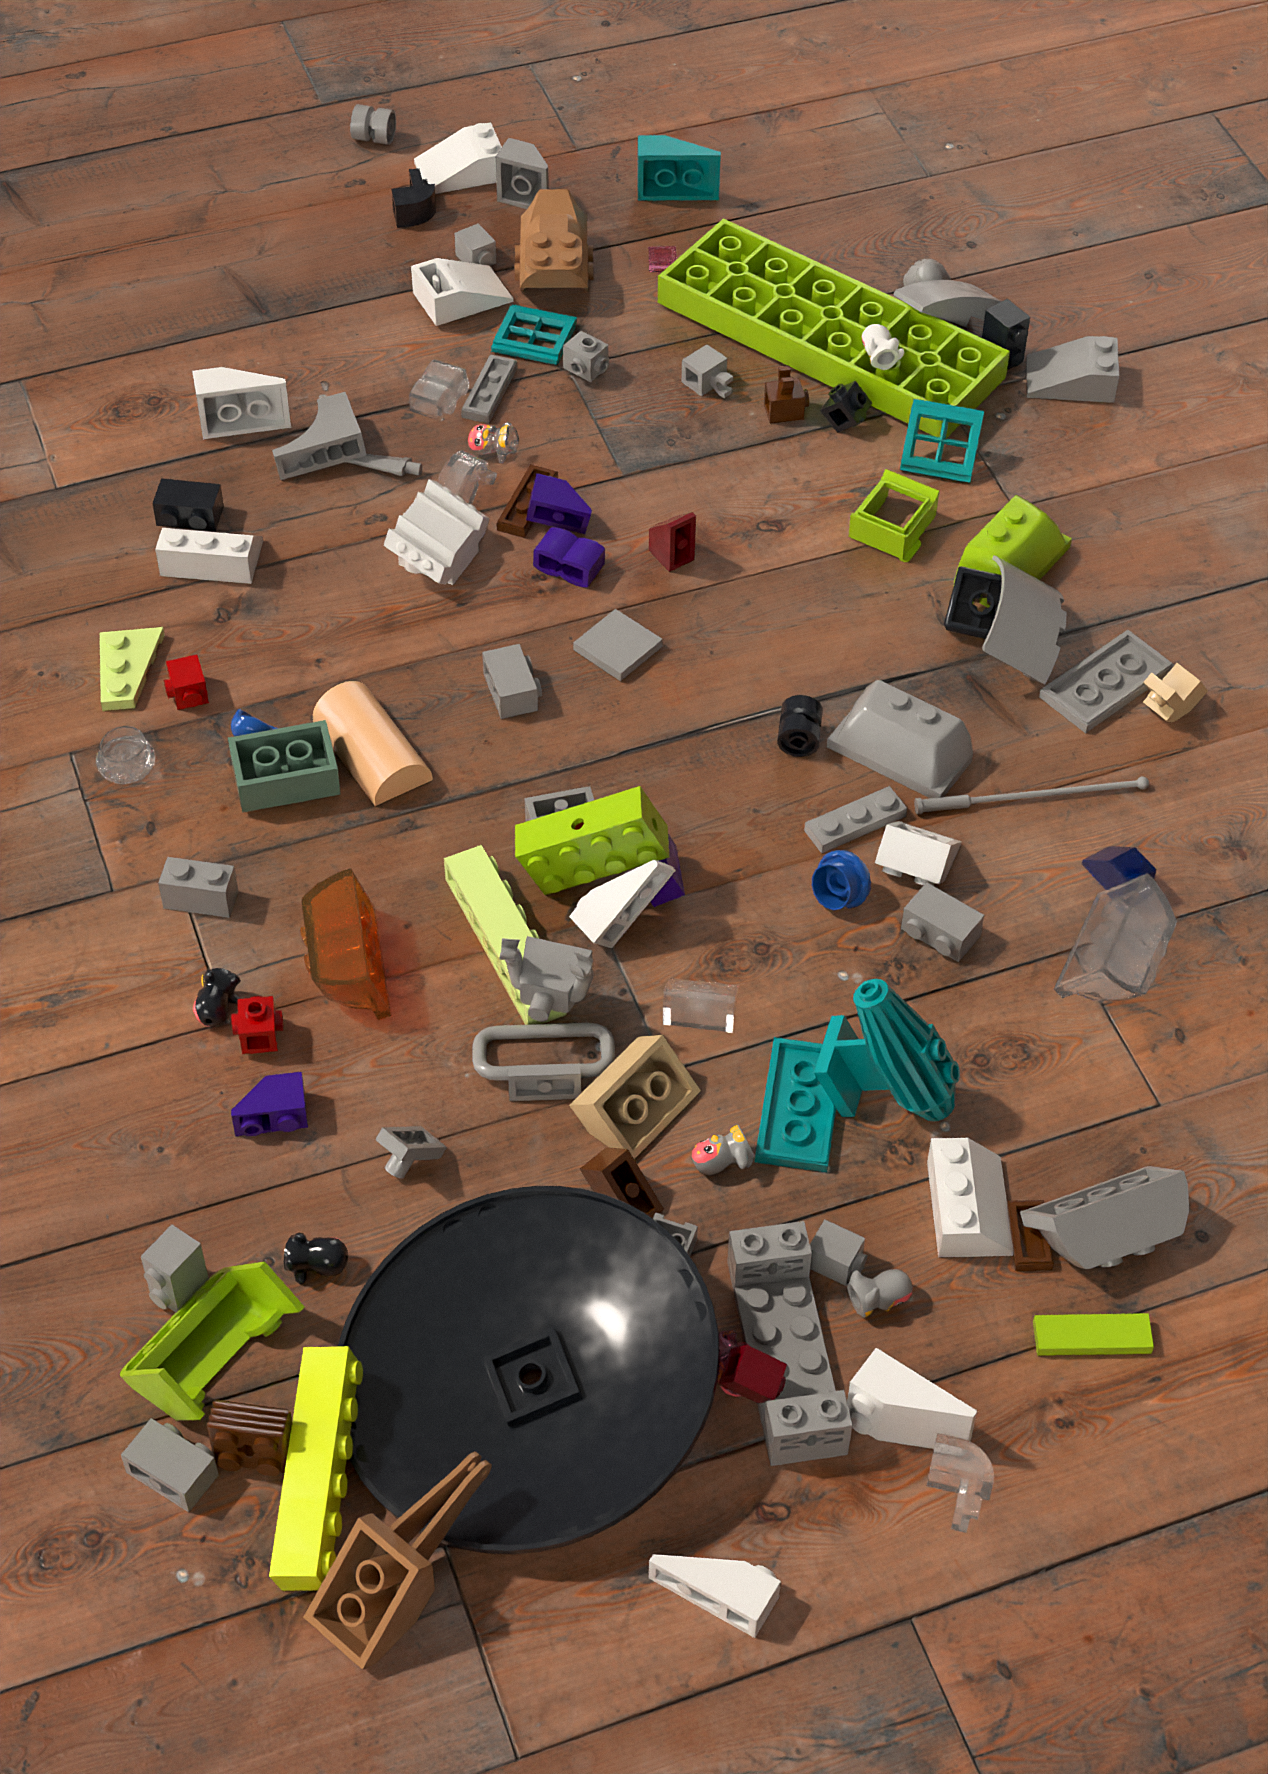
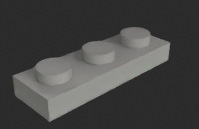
(855, 819)

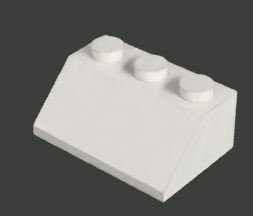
(208, 555)
(968, 1199)

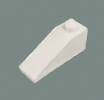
(615, 905)
(724, 1588)

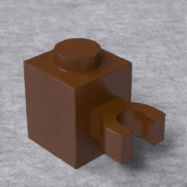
(785, 398)

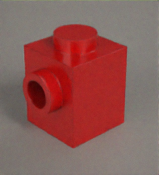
(186, 682)

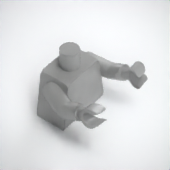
(548, 975)

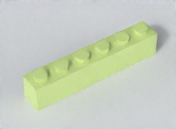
(491, 913)

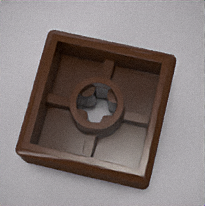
(249, 1436)

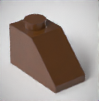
(619, 1176)

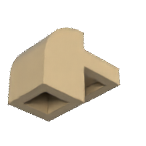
(1174, 694)

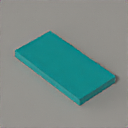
(795, 1110)

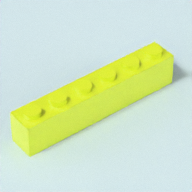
(316, 1468)

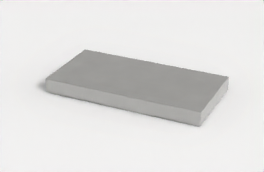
(1105, 681)

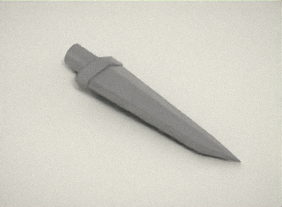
(394, 465)

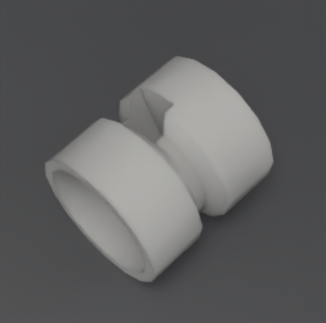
(369, 124)

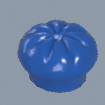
(841, 880)

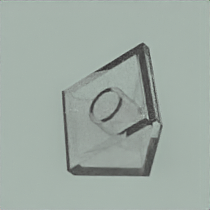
(699, 1004)

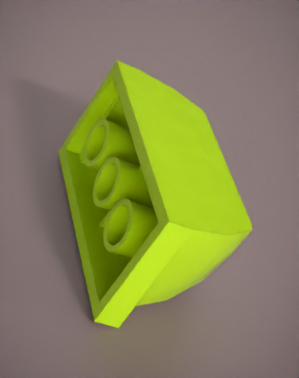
(1020, 537)

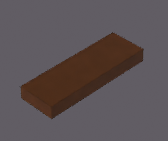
(514, 515)

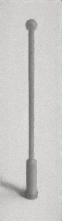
(965, 801)

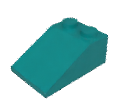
(676, 170)

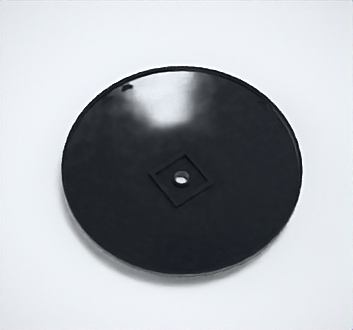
(519, 1287)

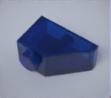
(1117, 865)

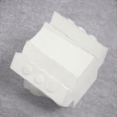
(437, 534)

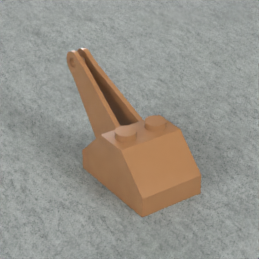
(380, 1579)

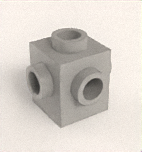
(585, 356)

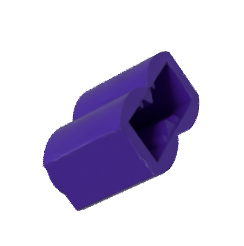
(569, 557)

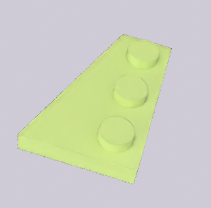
(124, 665)

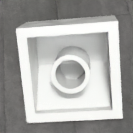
(916, 853)

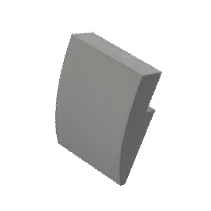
(947, 300)

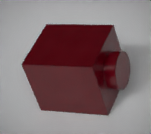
(753, 1374)

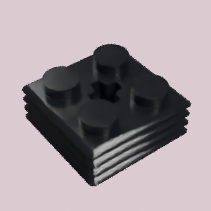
(971, 587)

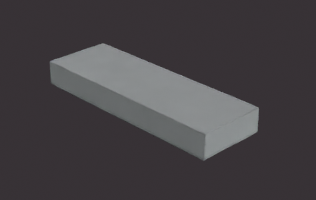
(489, 389)

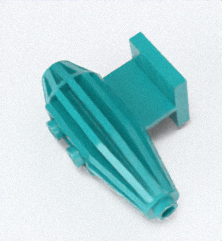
(896, 1055)

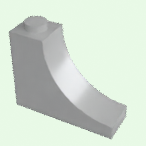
(327, 442)

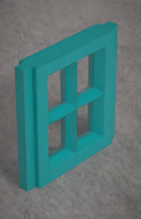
(527, 350)
(947, 414)

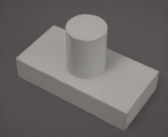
(408, 1145)

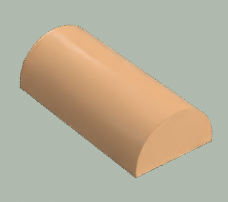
(370, 742)

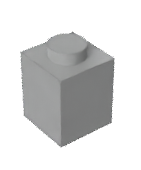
(475, 246)
(837, 1252)

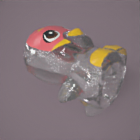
(489, 439)

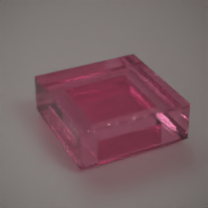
(661, 257)

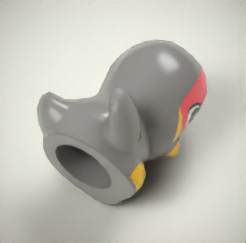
(720, 1151)
(882, 1291)

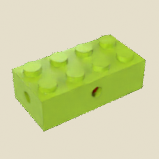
(591, 840)

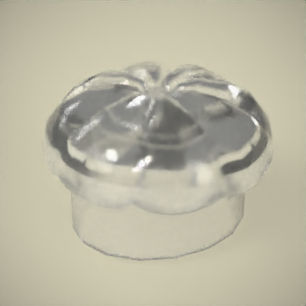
(125, 755)

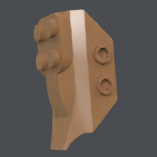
(553, 243)

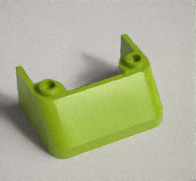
(206, 1335)

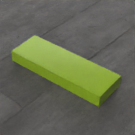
(1093, 1334)

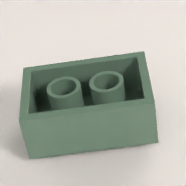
(284, 766)

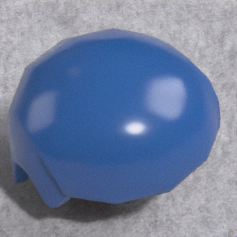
(244, 723)

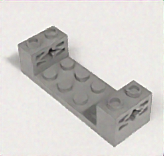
(781, 1319)

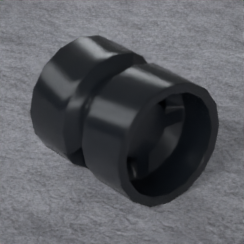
(800, 725)

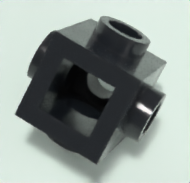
(846, 406)

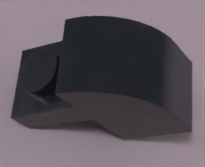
(414, 203)

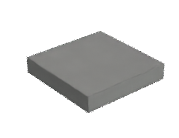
(617, 644)

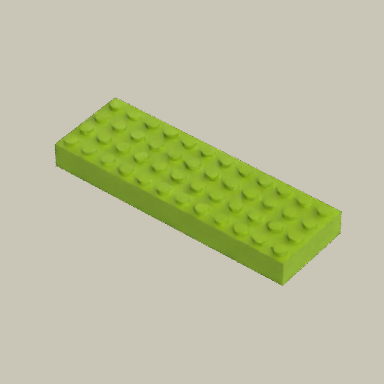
(816, 322)

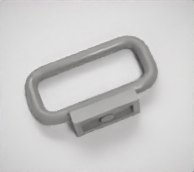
(548, 1080)

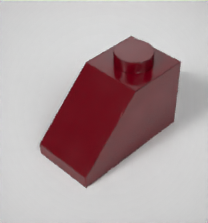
(674, 541)

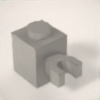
(706, 371)

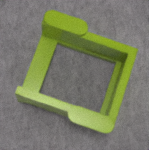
(888, 536)

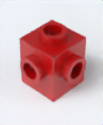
(257, 1024)

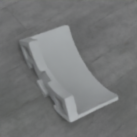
(1026, 623)

